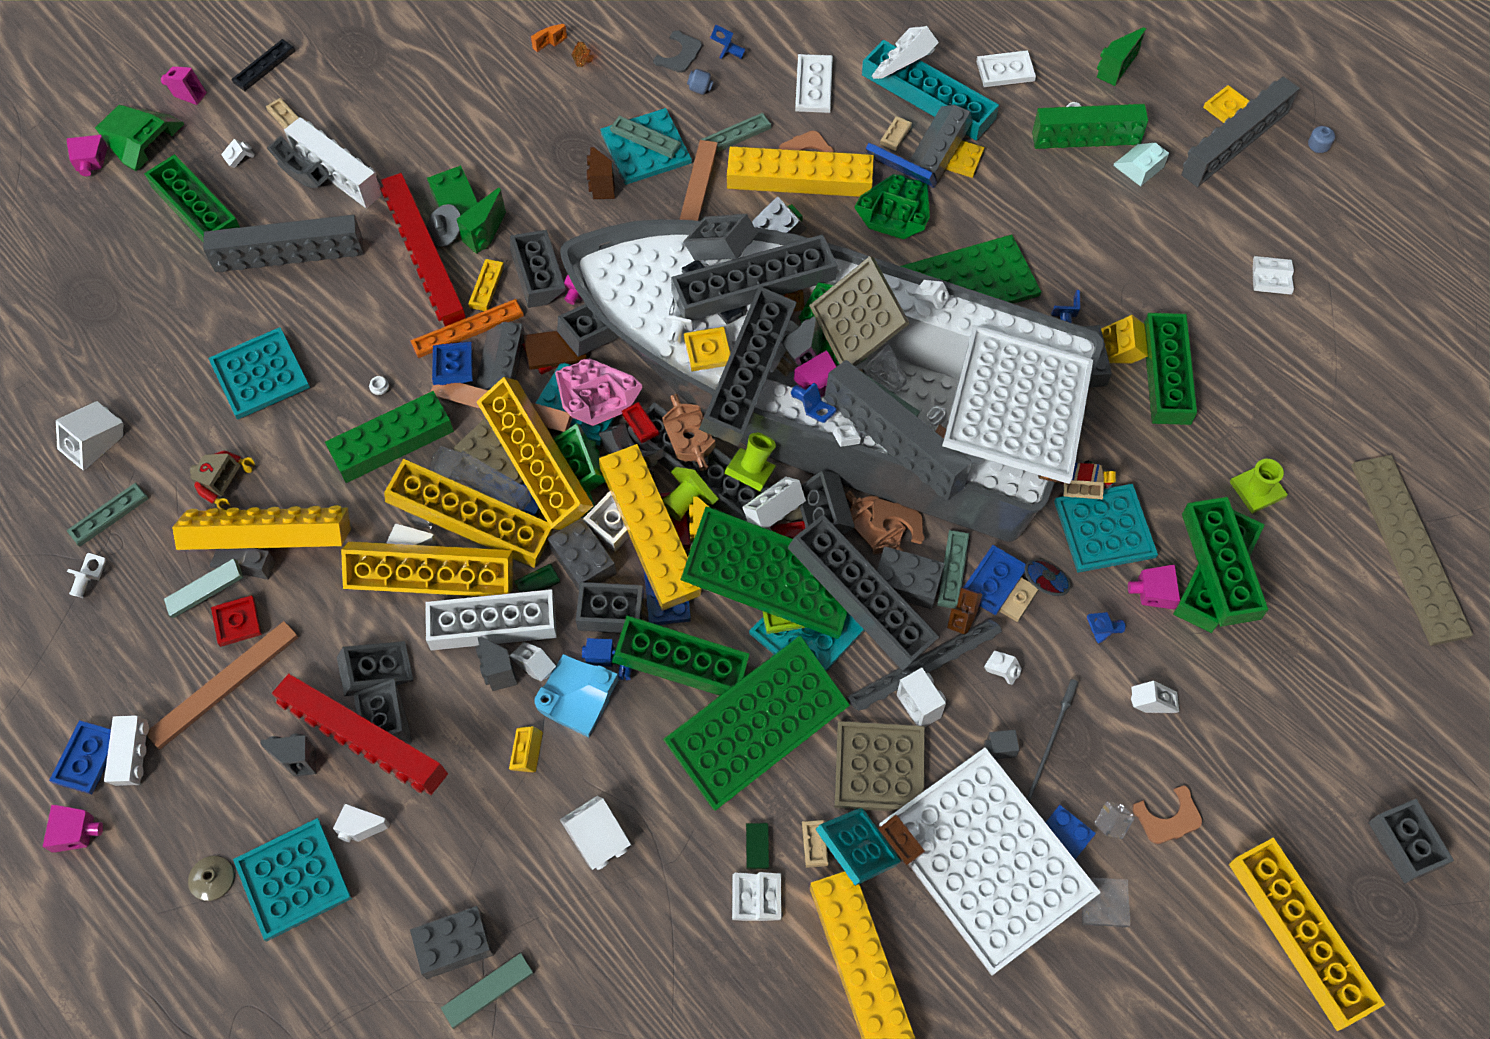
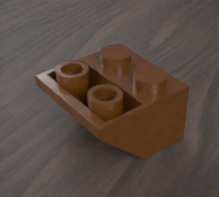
(600, 175)

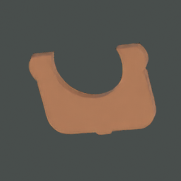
(807, 140)
(887, 510)
(1163, 830)

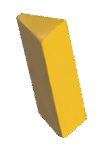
(526, 749)

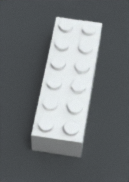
(344, 169)
(494, 617)

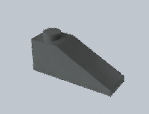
(251, 561)

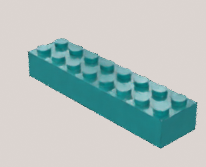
(931, 89)

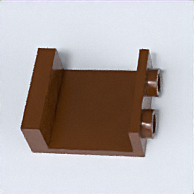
(901, 841)

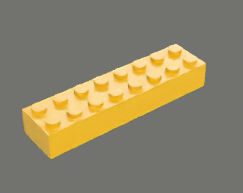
(799, 171)
(534, 454)
(467, 512)
(648, 525)
(262, 528)
(427, 569)
(1306, 934)
(860, 959)

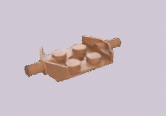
(685, 419)
(862, 515)

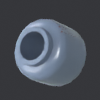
(699, 81)
(1321, 139)

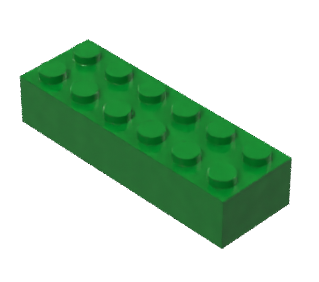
(1089, 126)
(189, 197)
(1169, 369)
(389, 436)
(1224, 561)
(1195, 601)
(679, 656)

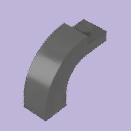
(305, 172)
(617, 438)

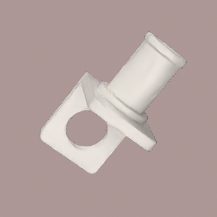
(676, 323)
(86, 574)

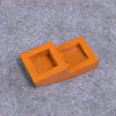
(550, 35)

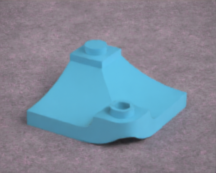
(576, 694)

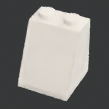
(88, 434)
(596, 833)

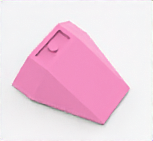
(595, 391)

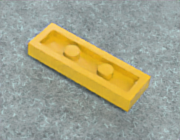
(486, 285)

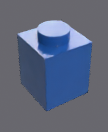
(598, 652)

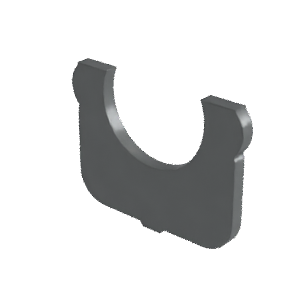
(683, 60)

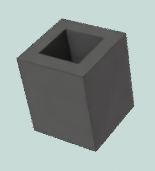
(1002, 744)

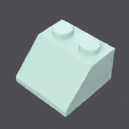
(1142, 162)

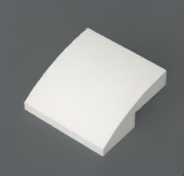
(1273, 275)
(756, 896)

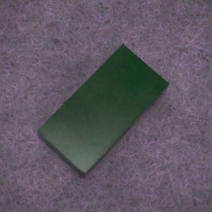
(538, 580)
(757, 846)

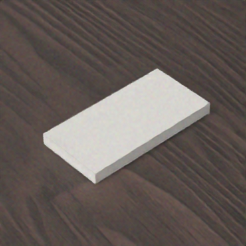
(814, 83)

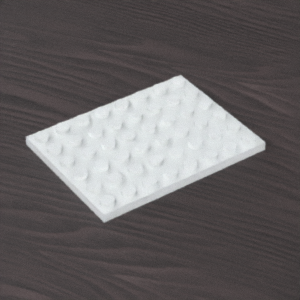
(1019, 404)
(992, 861)

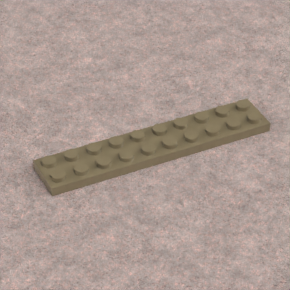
(1411, 551)

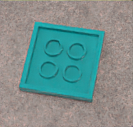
(858, 845)

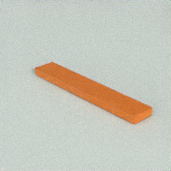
(467, 327)

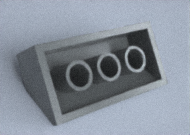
(942, 139)
(536, 267)
(500, 354)

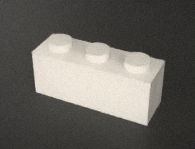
(775, 503)
(126, 750)

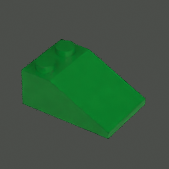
(1119, 56)
(453, 189)
(482, 221)
(580, 456)

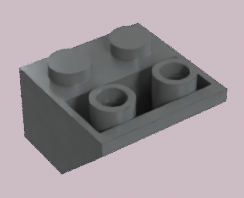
(804, 342)
(495, 665)
(292, 753)

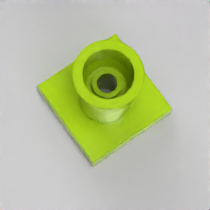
(751, 465)
(1260, 485)
(690, 486)

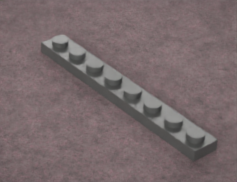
(930, 661)

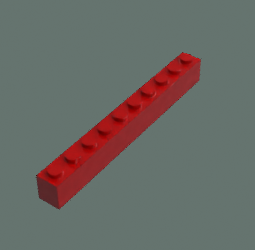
(423, 250)
(360, 734)

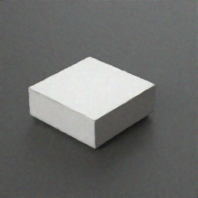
(846, 435)

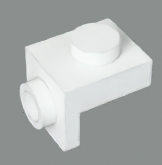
(236, 151)
(932, 291)
(1004, 666)

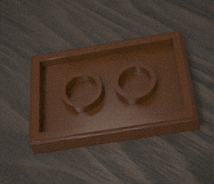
(548, 350)

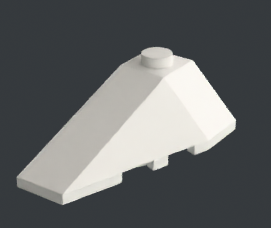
(910, 47)

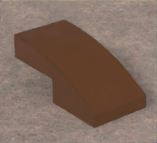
(965, 612)

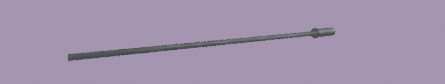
(1065, 704)

